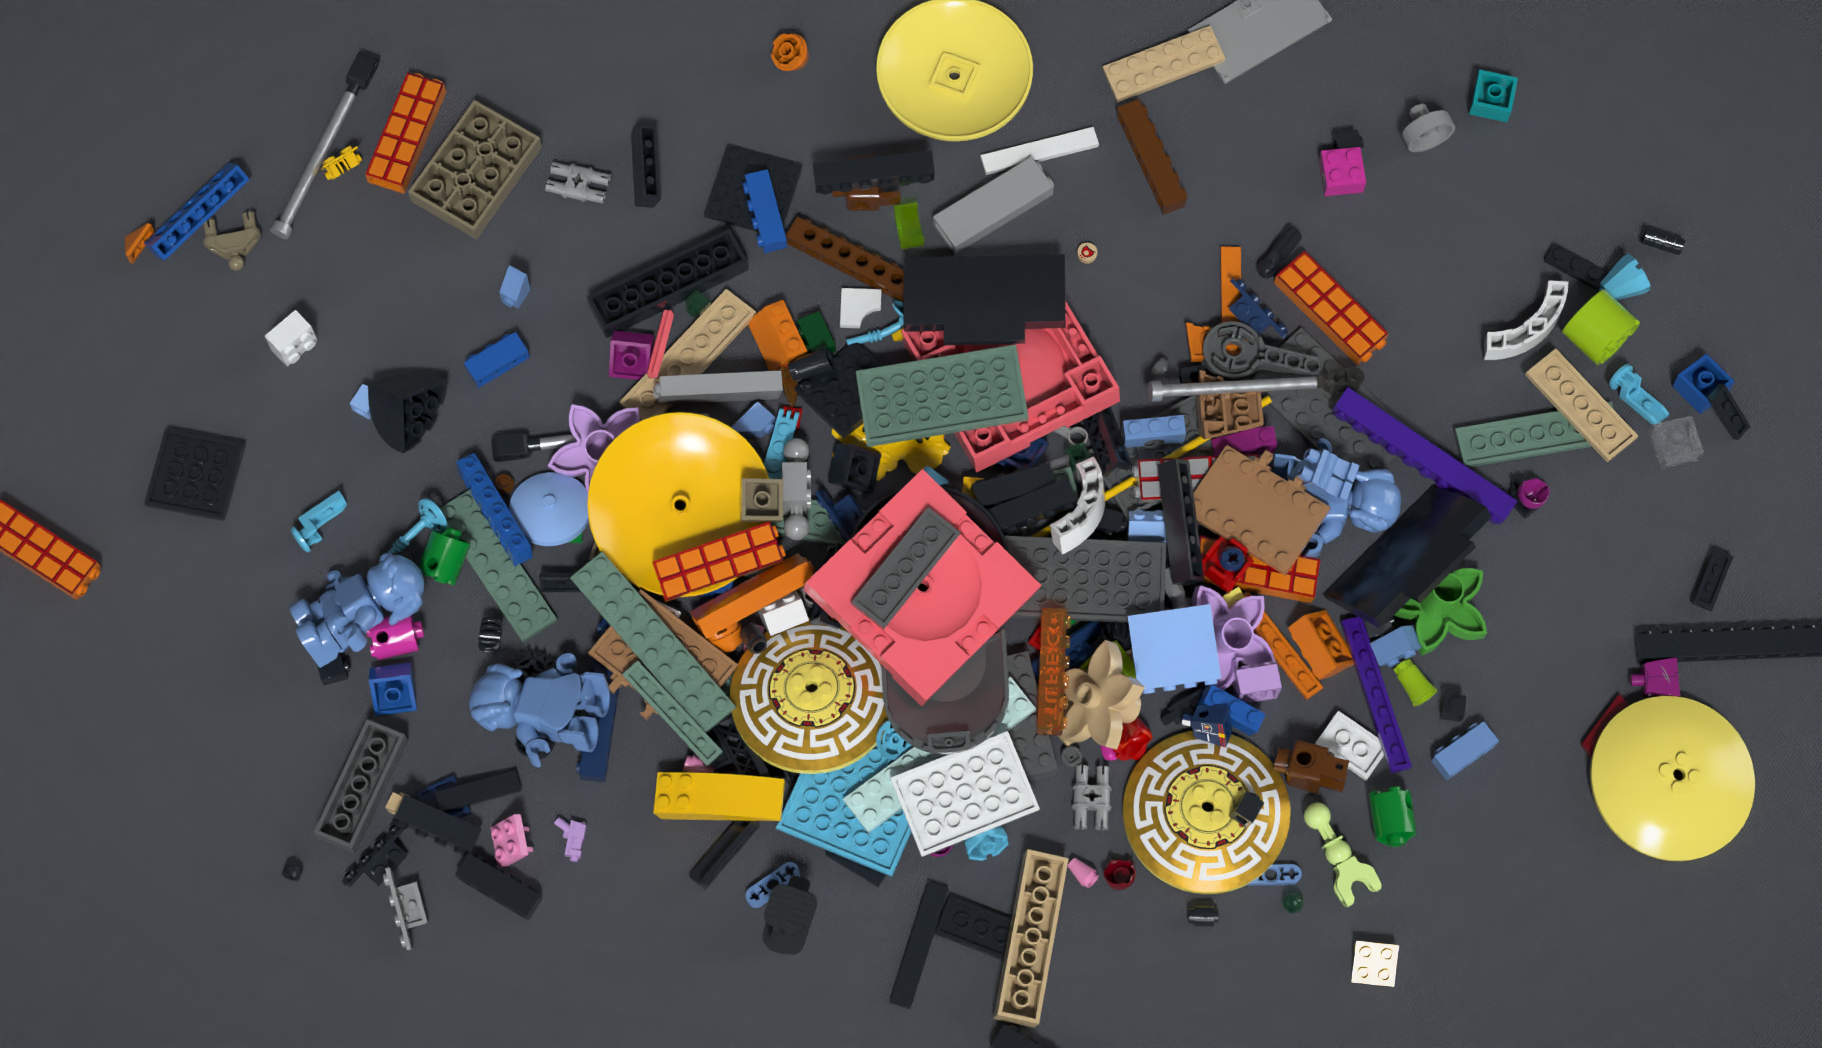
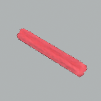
(660, 344)

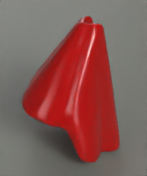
(1133, 740)

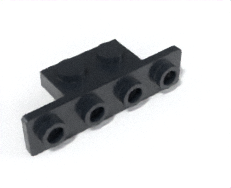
(383, 855)

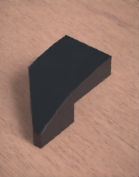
(1519, 507)

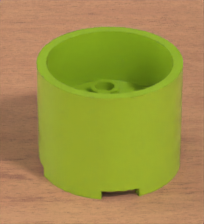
(1601, 327)

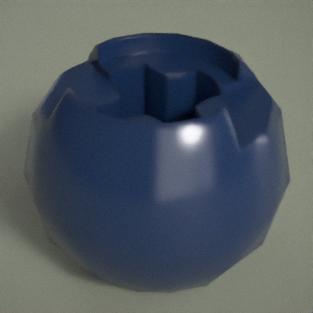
(1230, 551)

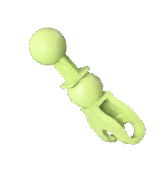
(1339, 854)

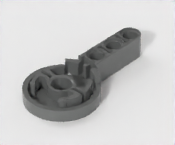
(1252, 356)

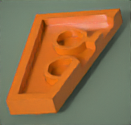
(1196, 337)

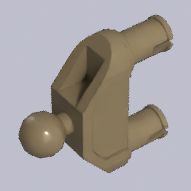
(235, 244)

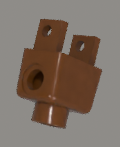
(868, 199)
(1319, 769)

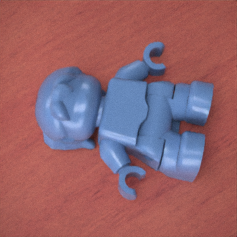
(1371, 504)
(353, 607)
(542, 705)

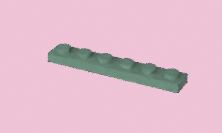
(672, 713)

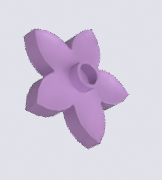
(591, 440)
(1235, 633)

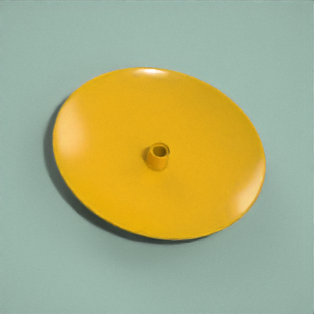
(653, 468)

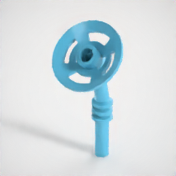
(879, 334)
(427, 520)
(890, 740)

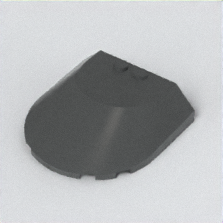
(961, 711)

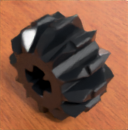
(1118, 632)
(490, 635)

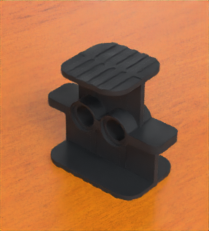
(789, 916)

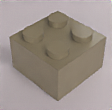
(761, 500)

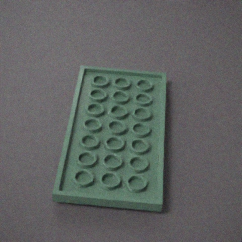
(941, 395)

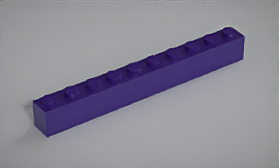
(1421, 454)

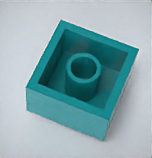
(1493, 96)

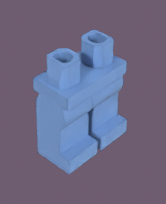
(1328, 475)

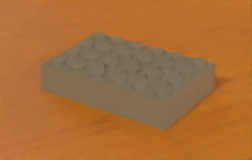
(475, 169)

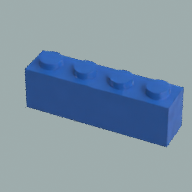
(765, 211)

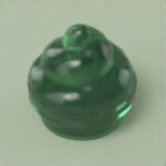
(1293, 902)

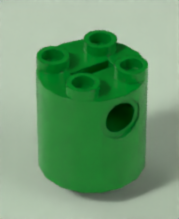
(444, 555)
(1392, 816)

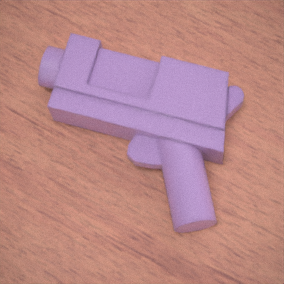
(575, 836)

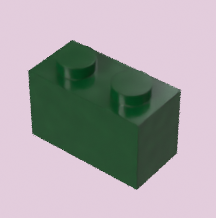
(815, 333)

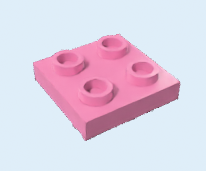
(510, 841)

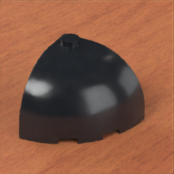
(405, 407)

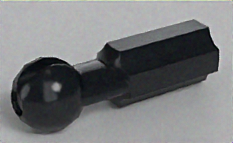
(1279, 252)

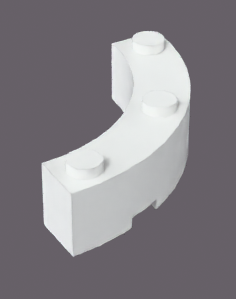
(1521, 339)
(1081, 523)

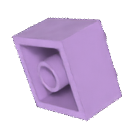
(1257, 683)

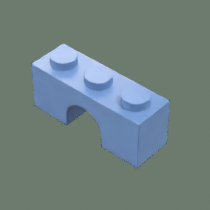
(1139, 431)

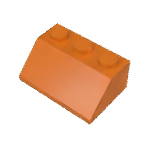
(777, 336)
(1321, 644)

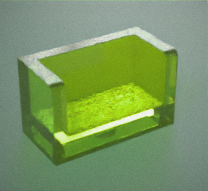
(908, 225)

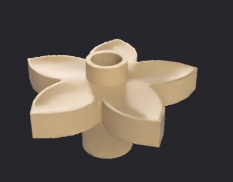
(1101, 699)

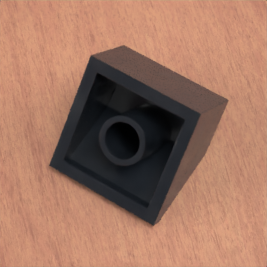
(854, 468)

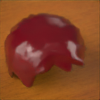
(1120, 874)

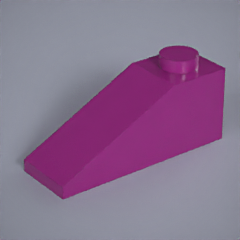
(1248, 441)

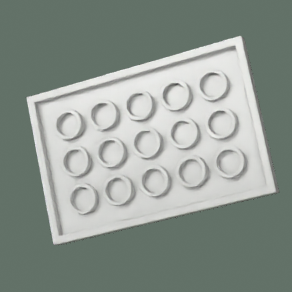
(964, 794)

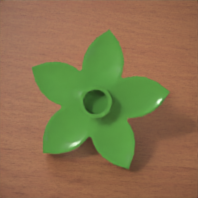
(1447, 610)

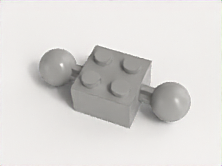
(796, 489)

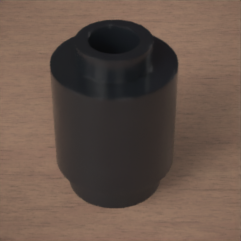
(753, 638)
(1203, 915)

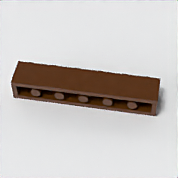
(1151, 157)

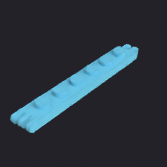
(782, 432)

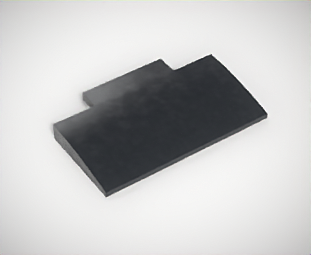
(984, 297)
(1411, 557)

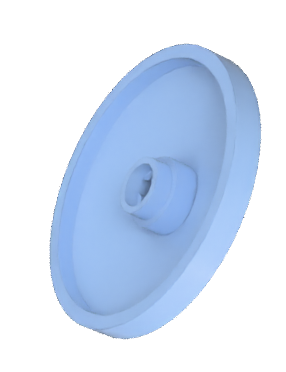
(550, 508)

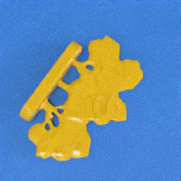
(915, 454)

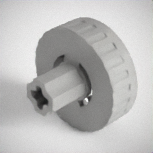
(1427, 128)

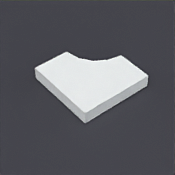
(858, 304)

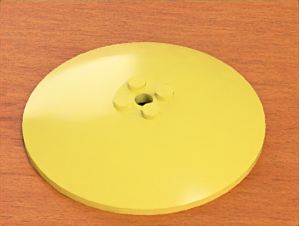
(958, 39)
(1637, 785)

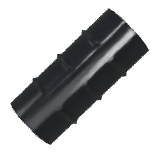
(1663, 241)

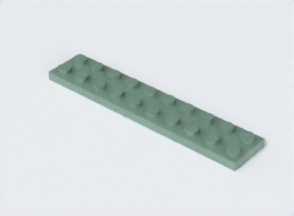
(652, 642)

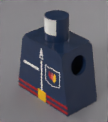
(1210, 724)

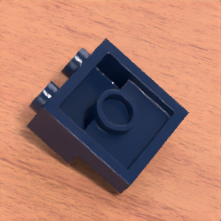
(1025, 458)

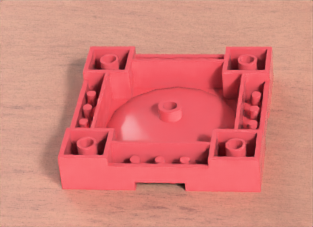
(1060, 383)
(936, 630)

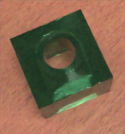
(696, 304)
(1077, 451)

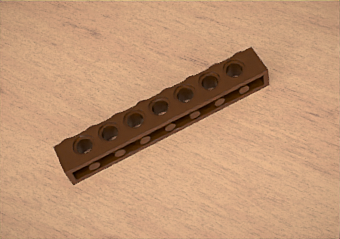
(847, 265)

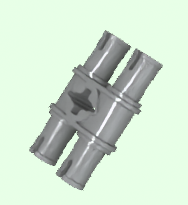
(582, 190)
(1082, 803)

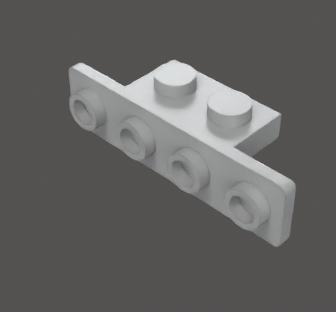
(408, 907)

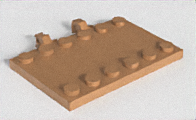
(1258, 508)
(618, 657)

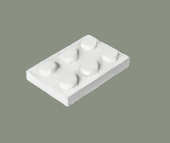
(1353, 744)

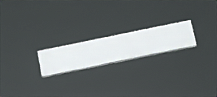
(1040, 150)

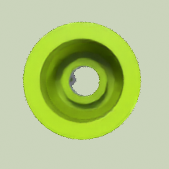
(1414, 682)

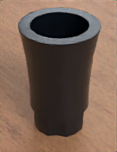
(812, 364)

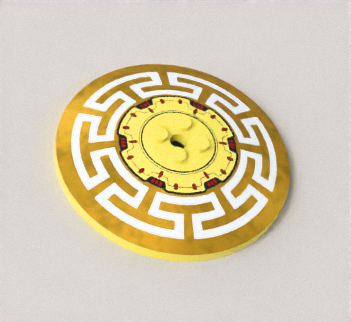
(805, 728)
(1197, 847)

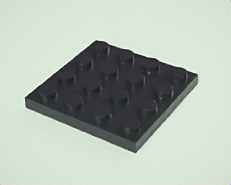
(727, 197)
(836, 393)
(194, 474)

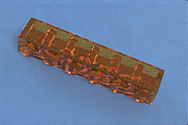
(1052, 671)

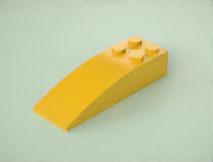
(718, 797)

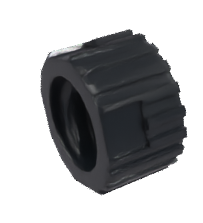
(291, 872)

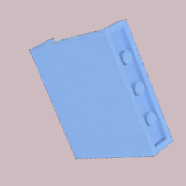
(1174, 648)

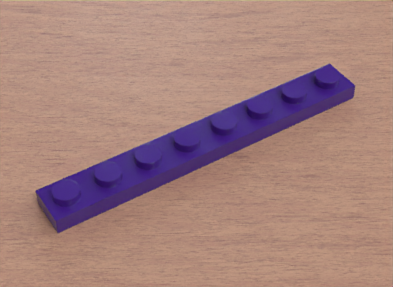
(1376, 695)

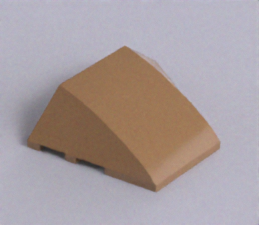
(1227, 412)

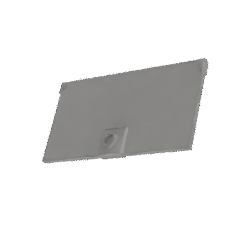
(1260, 29)

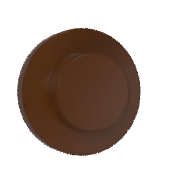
(504, 484)

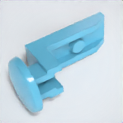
(1636, 396)
(317, 517)

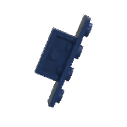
(1252, 314)
(843, 514)
(1079, 648)

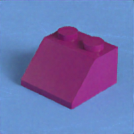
(630, 354)

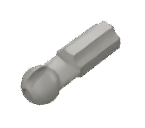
(1175, 593)

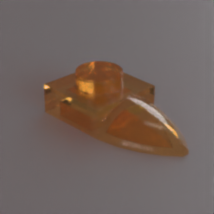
(788, 385)

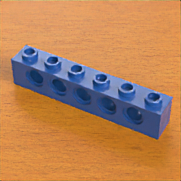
(196, 211)
(494, 509)

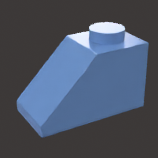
(514, 287)
(755, 422)

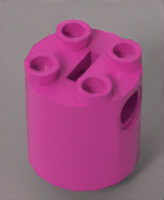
(401, 638)

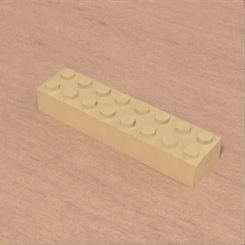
(1030, 938)

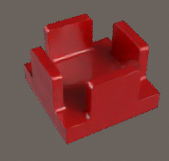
(1215, 572)

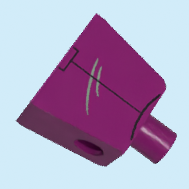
(1657, 678)

